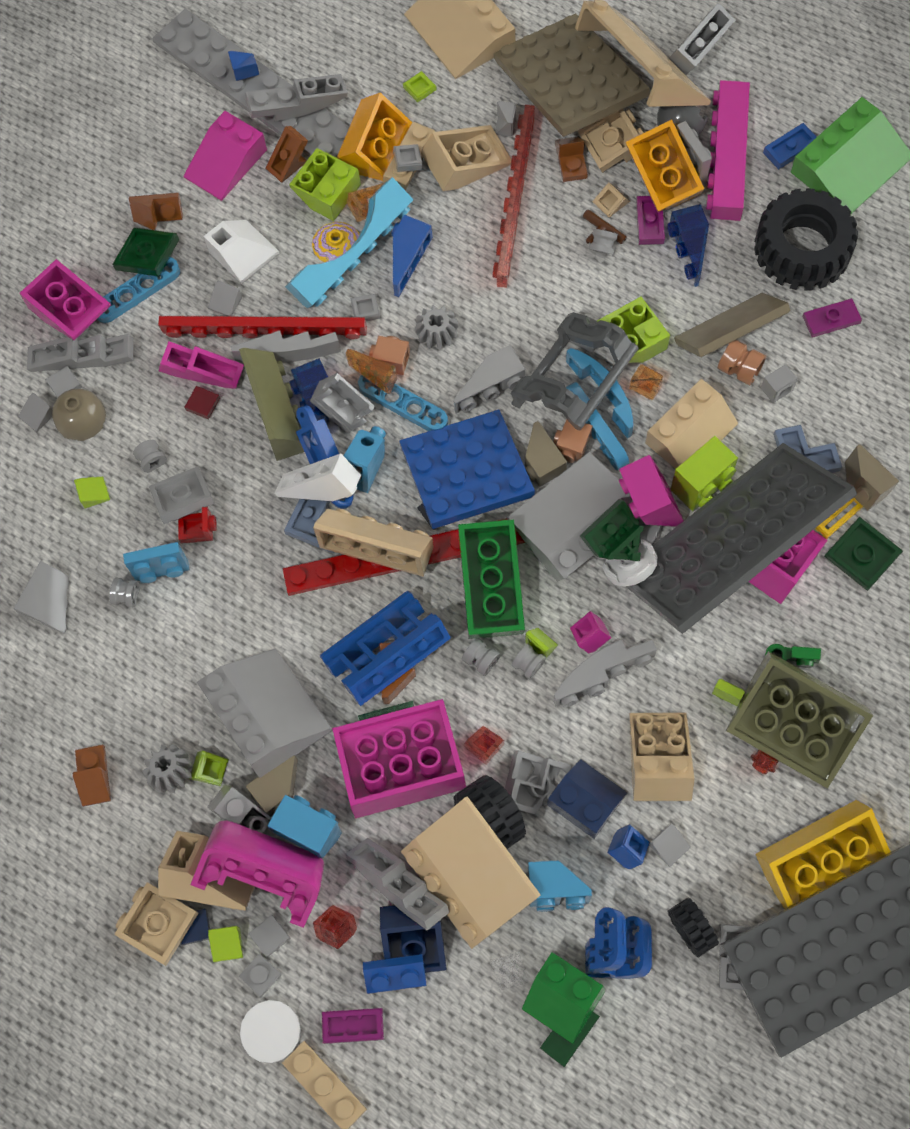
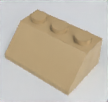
(691, 424)

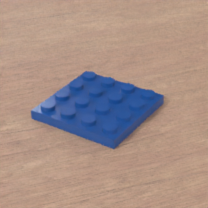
(466, 469)

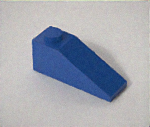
(409, 244)

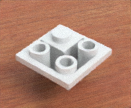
(239, 248)

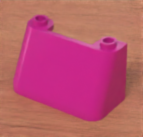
(263, 864)

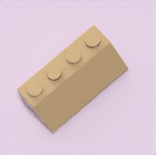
(374, 541)

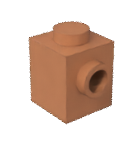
(392, 351)
(572, 442)

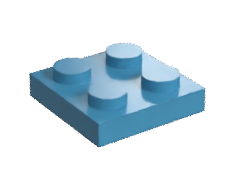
(156, 562)

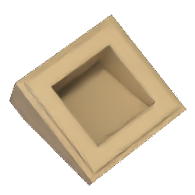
(610, 200)

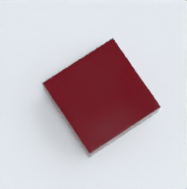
(202, 402)

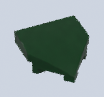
(615, 534)

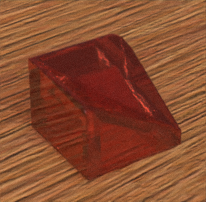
(484, 744)
(335, 926)

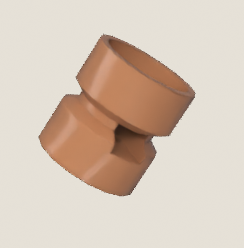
(741, 362)

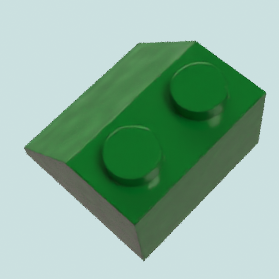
(562, 997)

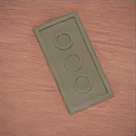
(732, 324)

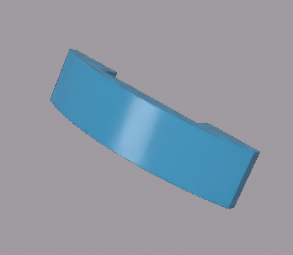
(583, 367)

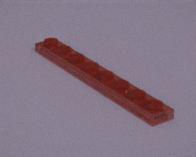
(512, 205)

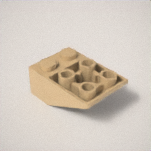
(661, 757)
(179, 867)

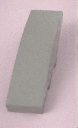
(291, 349)
(82, 353)
(397, 884)

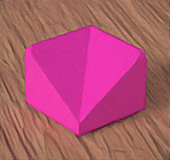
(590, 632)

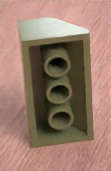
(273, 401)

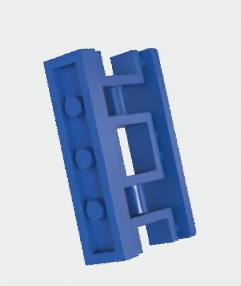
(375, 672)

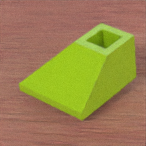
(641, 328)

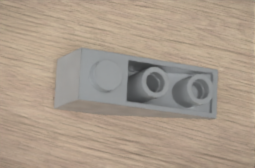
(497, 368)
(234, 807)

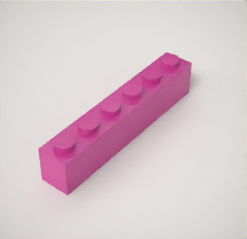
(729, 150)

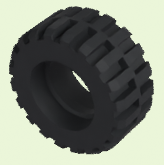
(811, 211)

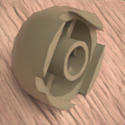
(78, 414)

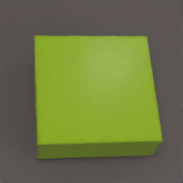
(419, 86)
(728, 692)

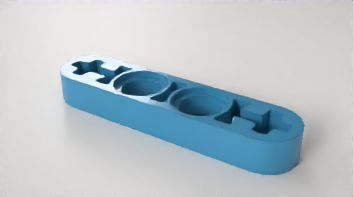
(139, 294)
(400, 406)
(609, 444)

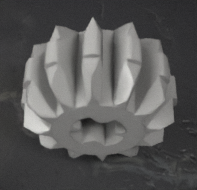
(436, 326)
(167, 769)

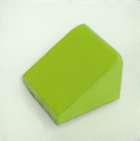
(91, 491)
(540, 642)
(209, 768)
(225, 943)

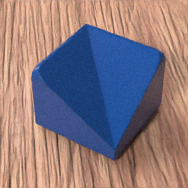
(243, 65)
(628, 847)

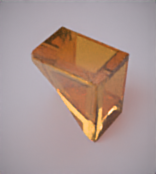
(646, 382)

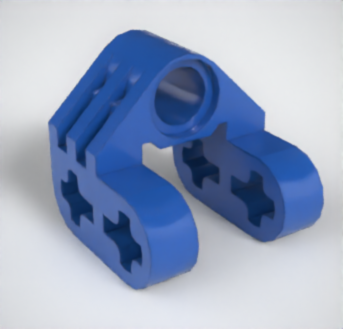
(616, 947)

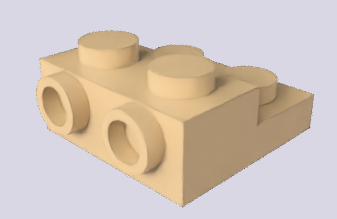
(608, 137)
(155, 923)

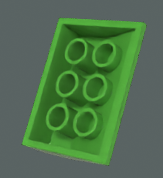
(852, 156)

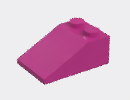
(225, 155)
(63, 300)
(649, 493)
(786, 570)

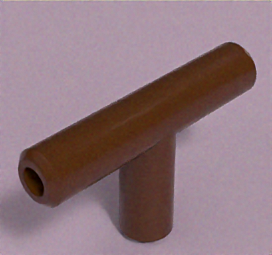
(602, 225)

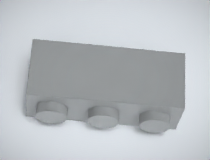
(702, 39)

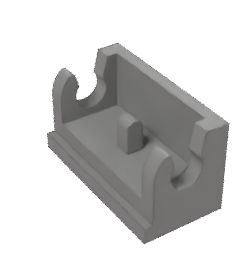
(341, 402)

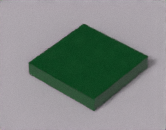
(146, 251)
(863, 553)

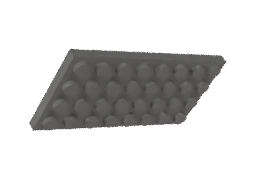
(739, 535)
(828, 953)

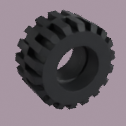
(496, 808)

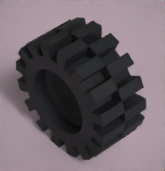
(693, 927)

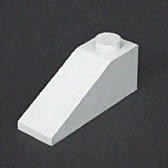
(323, 480)

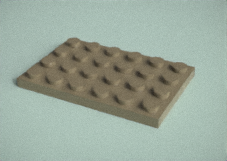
(570, 75)

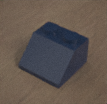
(586, 798)
(405, 938)

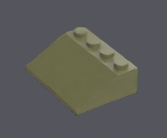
(799, 720)

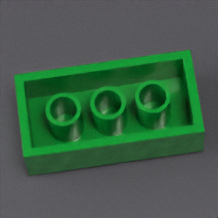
(491, 579)

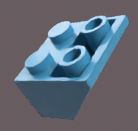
(305, 826)
(556, 882)

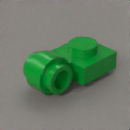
(802, 655)

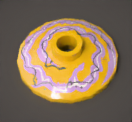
(329, 250)

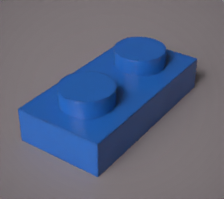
(786, 147)
(394, 974)

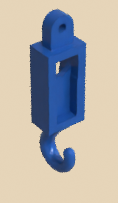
(317, 443)

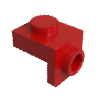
(197, 527)

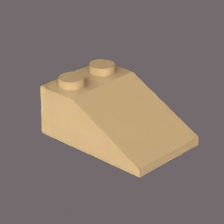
(464, 155)

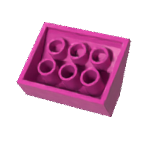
(399, 758)

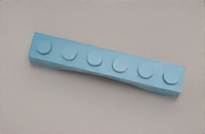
(383, 208)

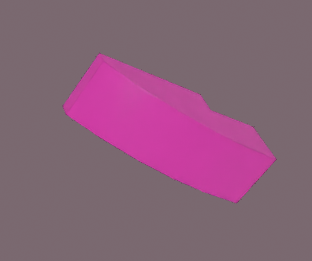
(200, 366)

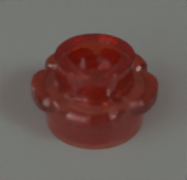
(763, 762)

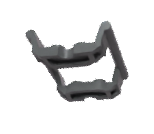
(553, 392)

